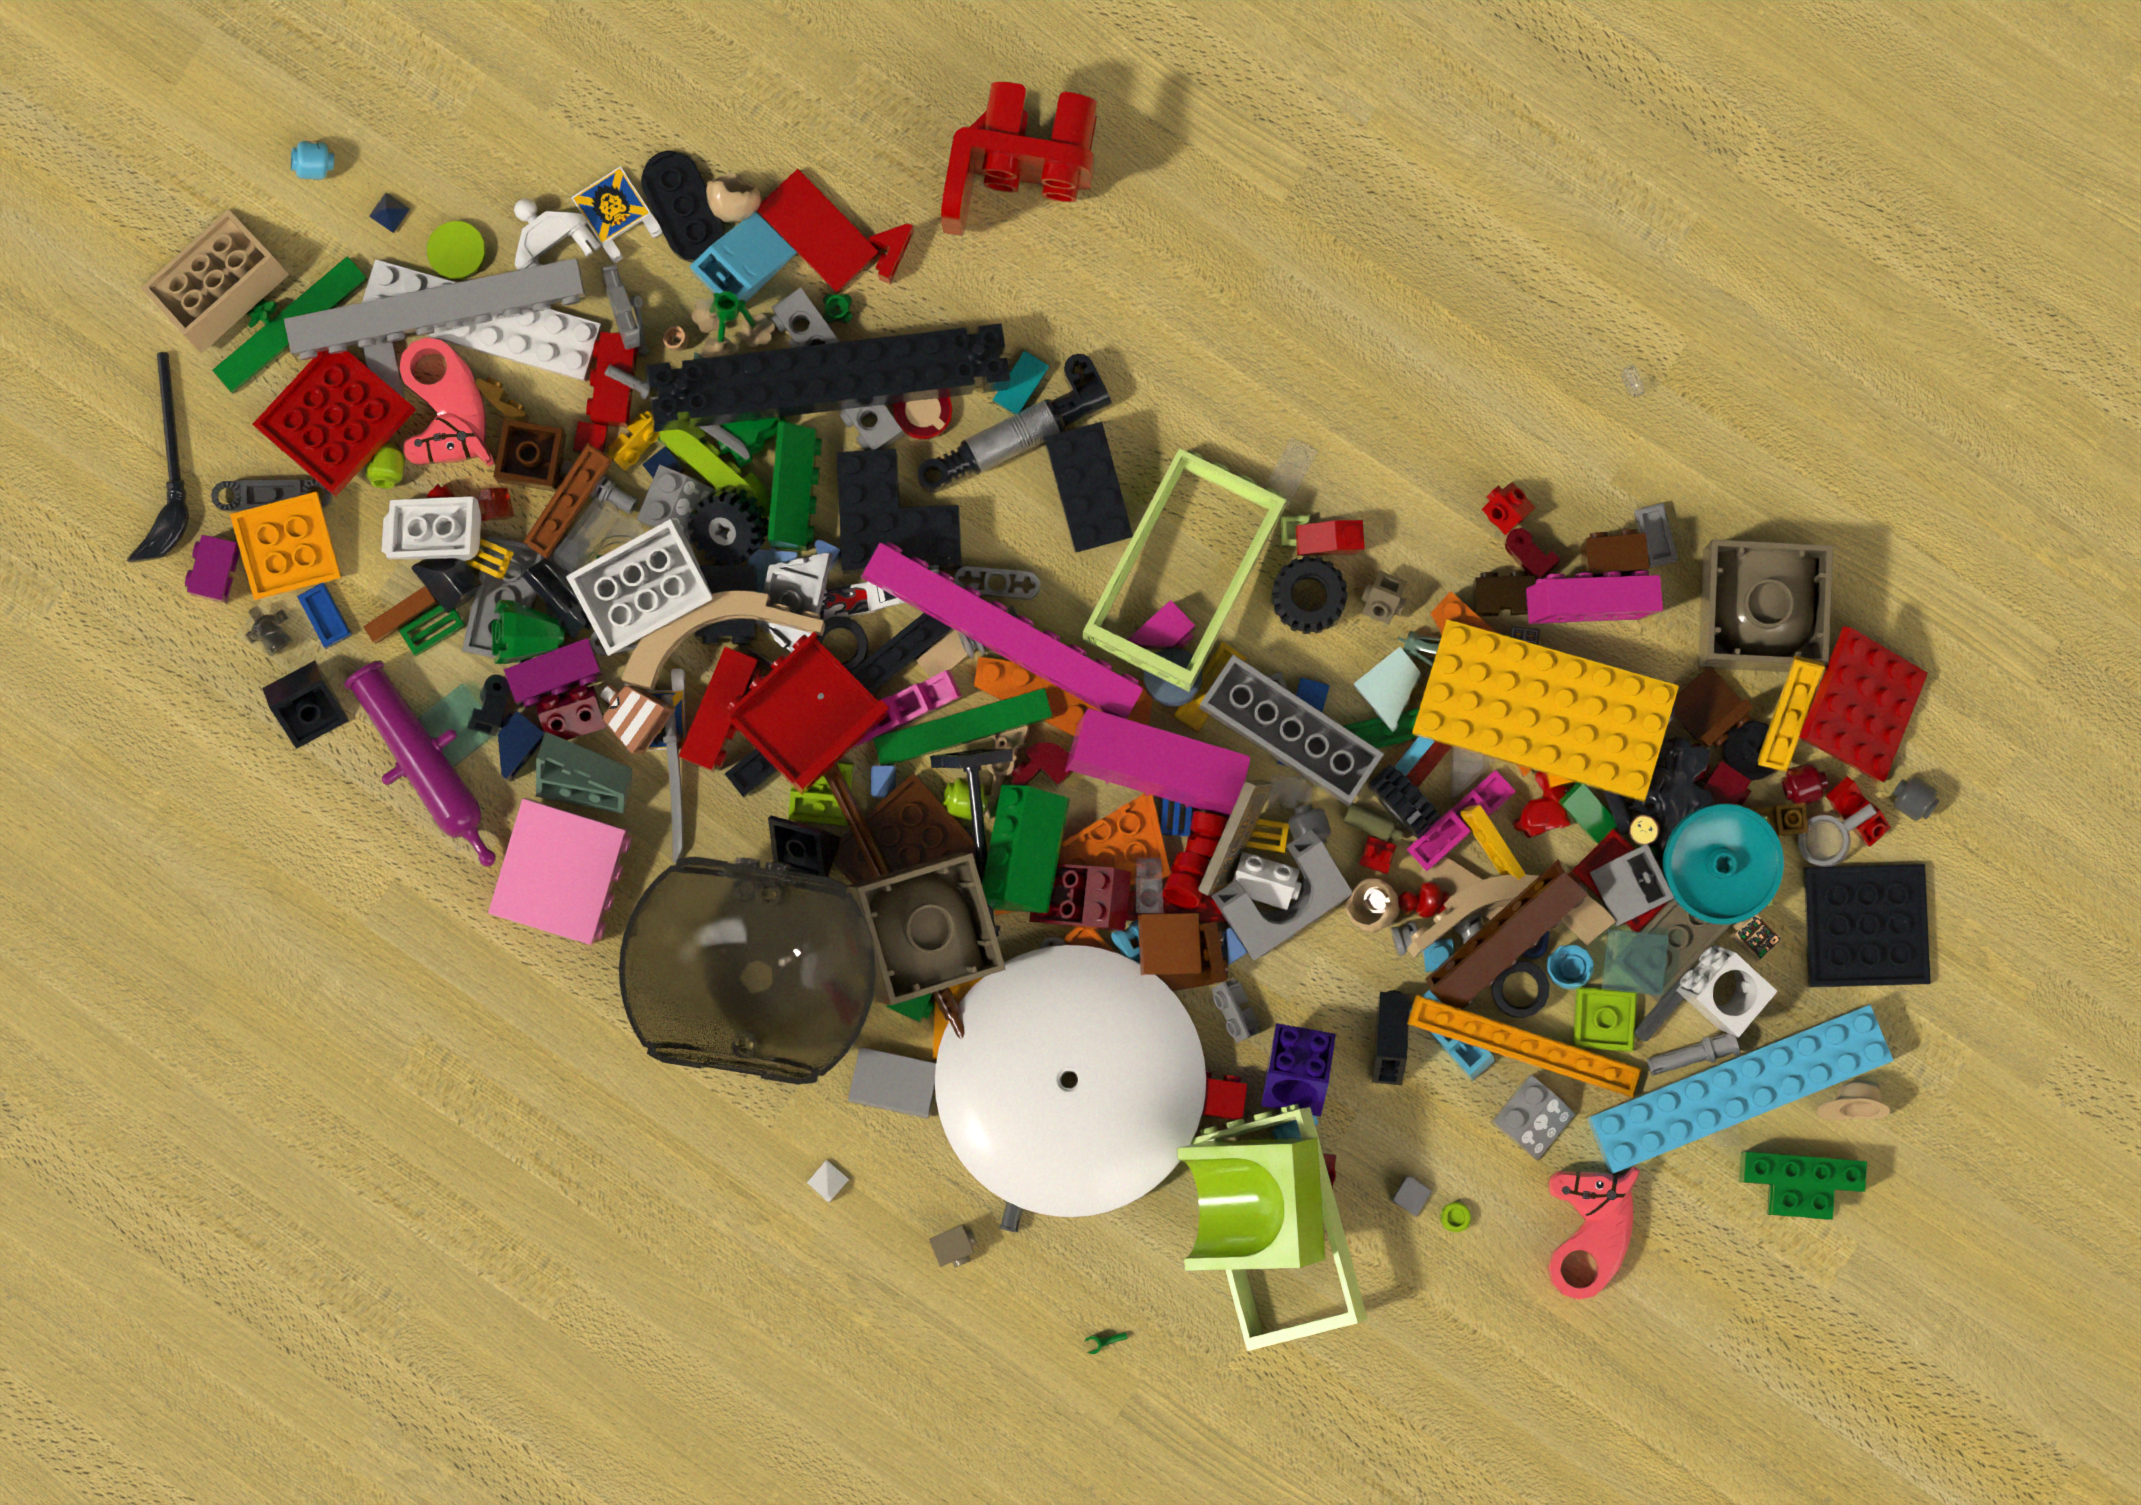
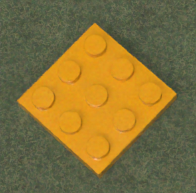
(285, 545)

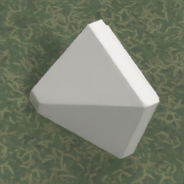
(828, 1181)

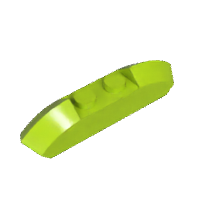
(704, 461)

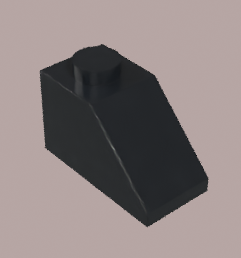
(448, 581)

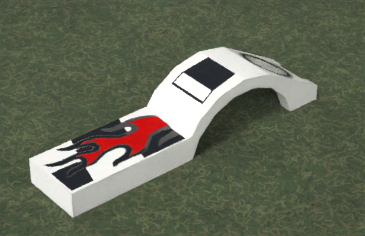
(856, 600)

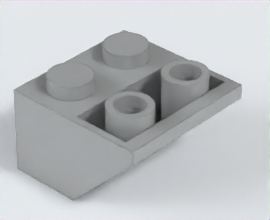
(1632, 885)

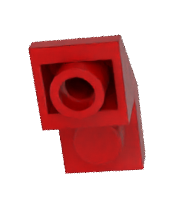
(1848, 800)

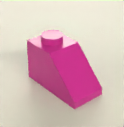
(1165, 629)

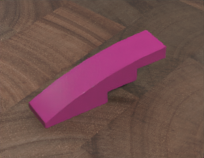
(915, 703)
(1452, 828)

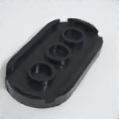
(681, 204)

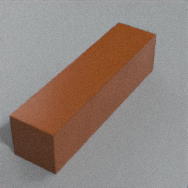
(400, 615)

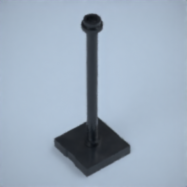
(971, 763)

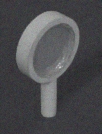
(1830, 838)

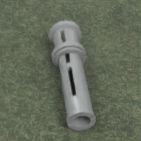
(1707, 1049)

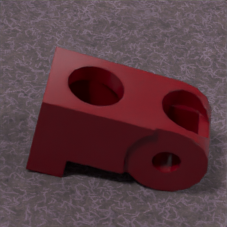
(1528, 555)

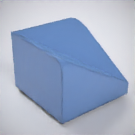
(882, 781)
(1232, 947)

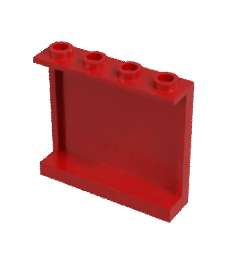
(794, 726)

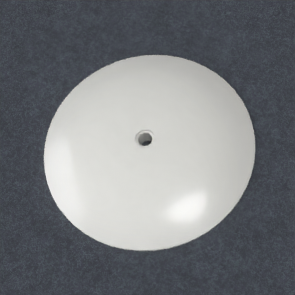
(1133, 1095)

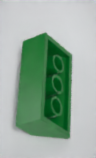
(793, 487)
(1024, 849)

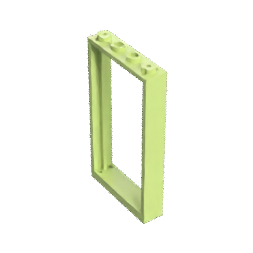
(1139, 656)

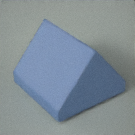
(823, 547)

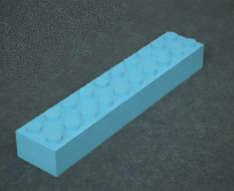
(1740, 1089)

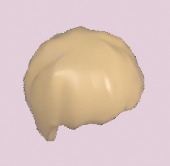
(731, 198)
(1373, 905)

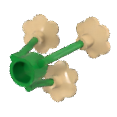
(724, 307)

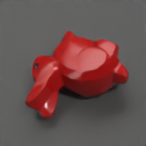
(1543, 812)

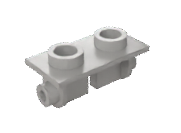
(1239, 1022)

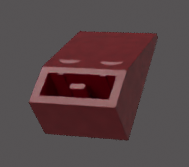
(1088, 898)

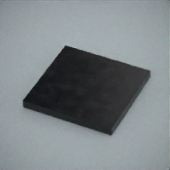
(1866, 926)

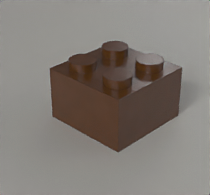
(530, 455)
(1615, 553)

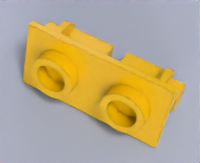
(627, 450)

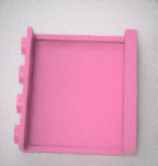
(560, 872)

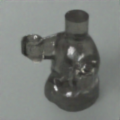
(268, 630)

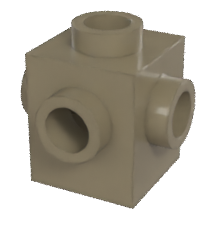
(1384, 597)

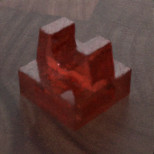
(496, 504)

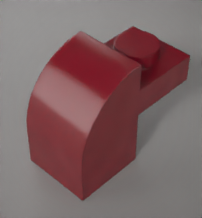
(1044, 757)

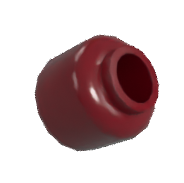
(1804, 784)

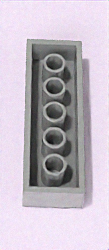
(1291, 730)

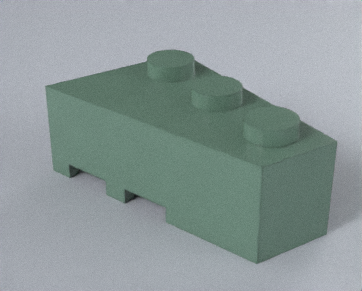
(581, 776)

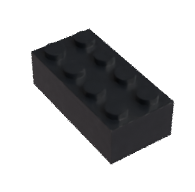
(1088, 487)

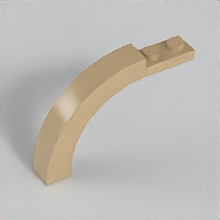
(657, 646)
(1585, 921)

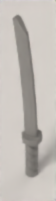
(714, 430)
(671, 740)

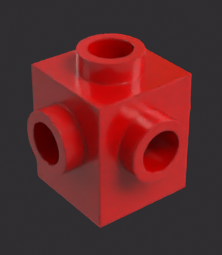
(1507, 507)

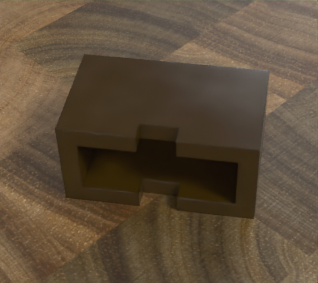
(1501, 593)

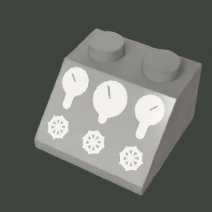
(672, 497)
(1533, 1117)

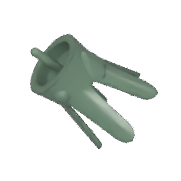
(1417, 644)

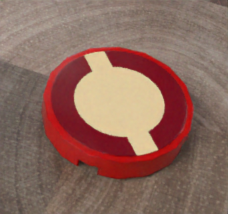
(924, 417)

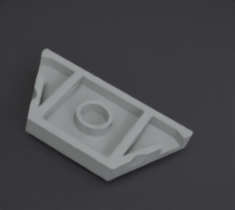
(798, 586)

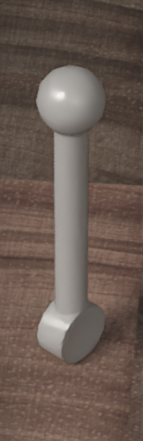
(636, 302)

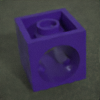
(1298, 1068)

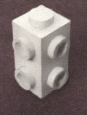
(1268, 880)

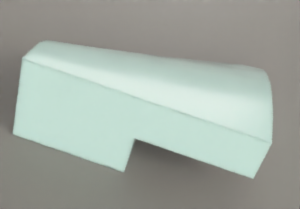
(1389, 686)

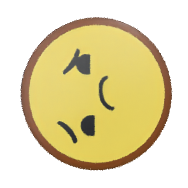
(1645, 829)

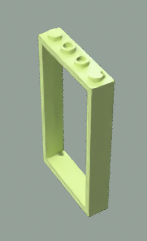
(1238, 1279)

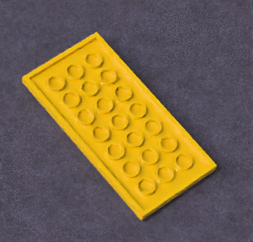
(1545, 710)

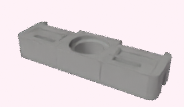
(620, 306)

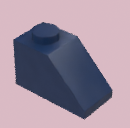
(517, 743)

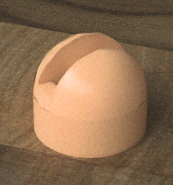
(679, 333)

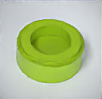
(1455, 1217)

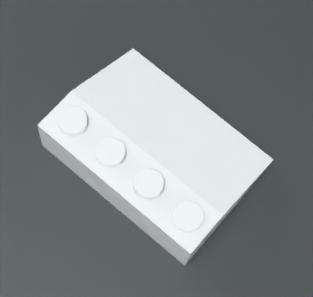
(640, 586)

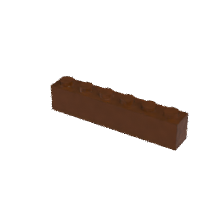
(1507, 936)

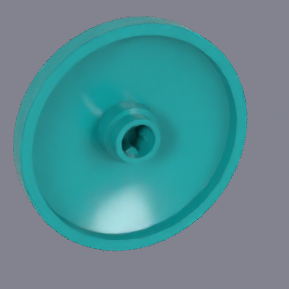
(1723, 863)

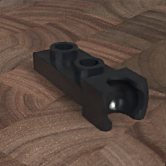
(558, 596)

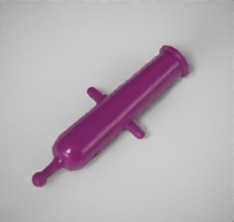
(419, 757)

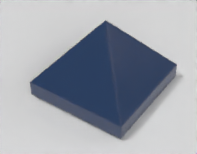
(389, 212)

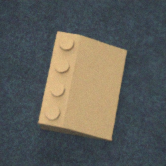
(215, 281)

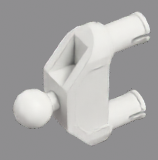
(547, 231)

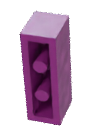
(553, 673)

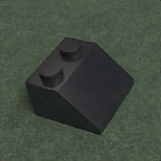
(305, 704)

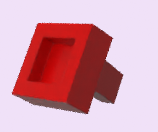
(1377, 855)

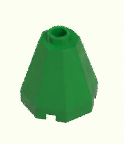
(523, 633)

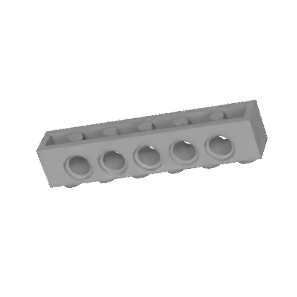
(798, 307)

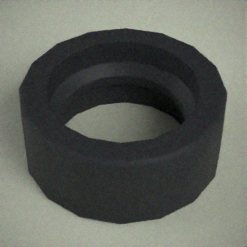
(857, 630)
(1541, 998)

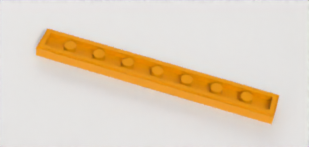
(1524, 1046)

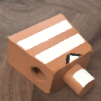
(635, 716)

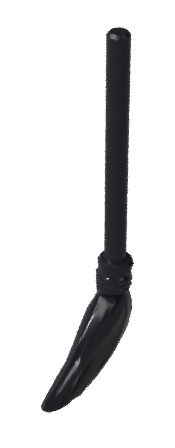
(174, 516)

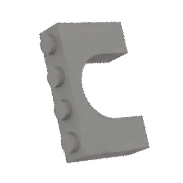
(1320, 891)

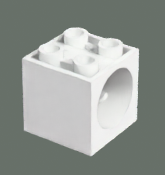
(1749, 998)

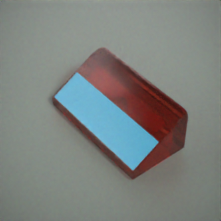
(1421, 759)

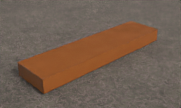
(568, 501)

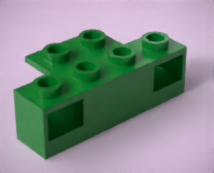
(1801, 1183)

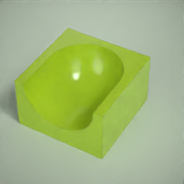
(1256, 1204)

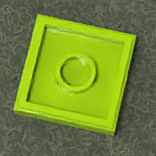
(1604, 1019)

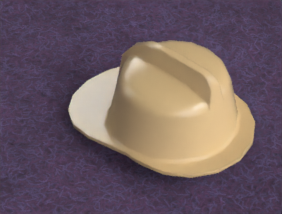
(1855, 1101)

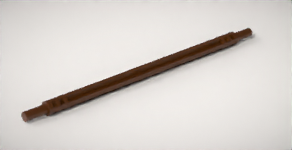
(879, 867)

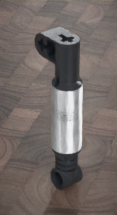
(1023, 429)

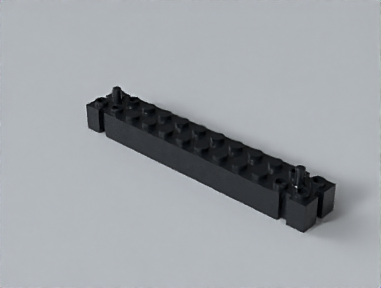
(827, 377)

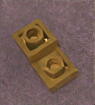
(497, 396)
(1786, 819)

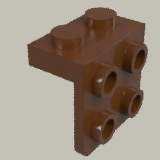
(1710, 708)
(1213, 965)

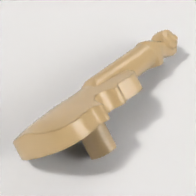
(1008, 740)

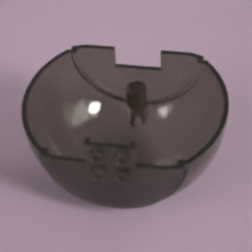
(730, 965)

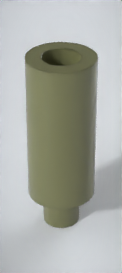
(1372, 823)

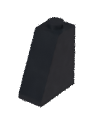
(1391, 1038)

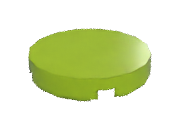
(456, 250)

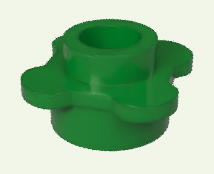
(843, 302)

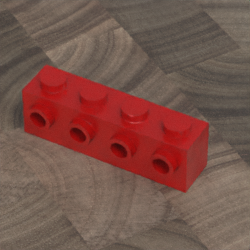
(710, 727)

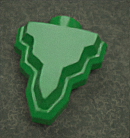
(752, 434)

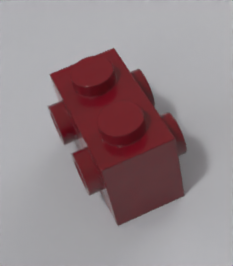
(571, 713)

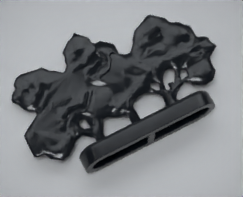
(1669, 789)

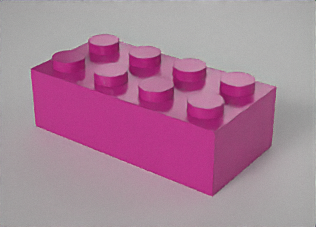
(1594, 598)

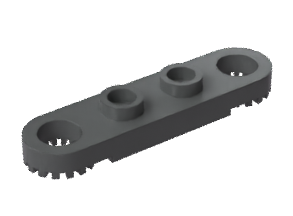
(261, 492)

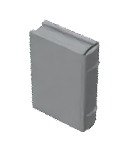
(893, 1083)

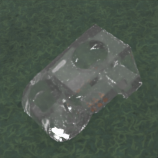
(1148, 886)

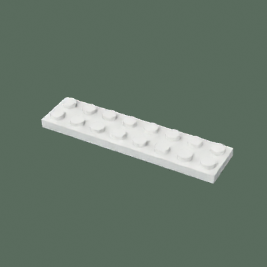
(536, 339)

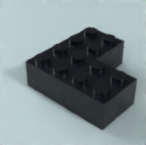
(873, 515)

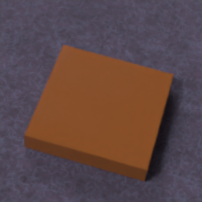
(1169, 944)

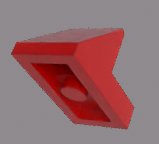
(895, 243)

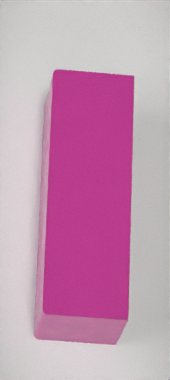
(1157, 762)

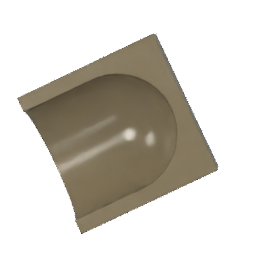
(1764, 605)
(929, 927)

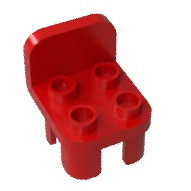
(1002, 152)

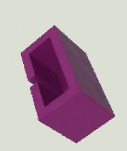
(211, 569)

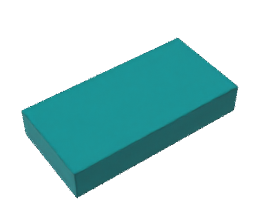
(1024, 380)

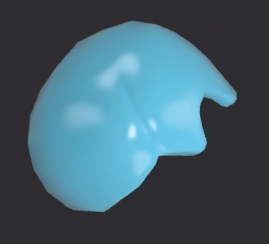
(1570, 966)

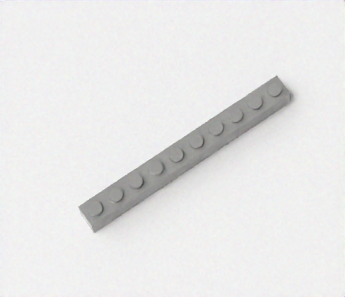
(435, 308)

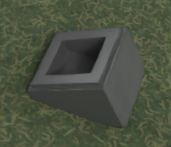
(1411, 1195)

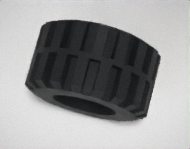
(1309, 569)

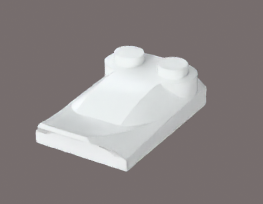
(432, 528)

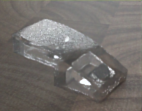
(1291, 469)

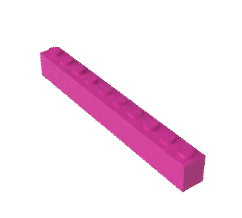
(1002, 632)

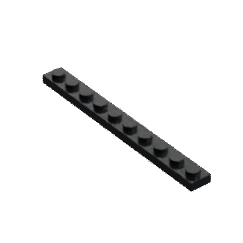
(871, 673)

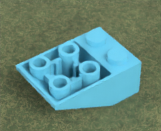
(743, 259)

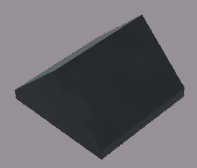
(802, 846)

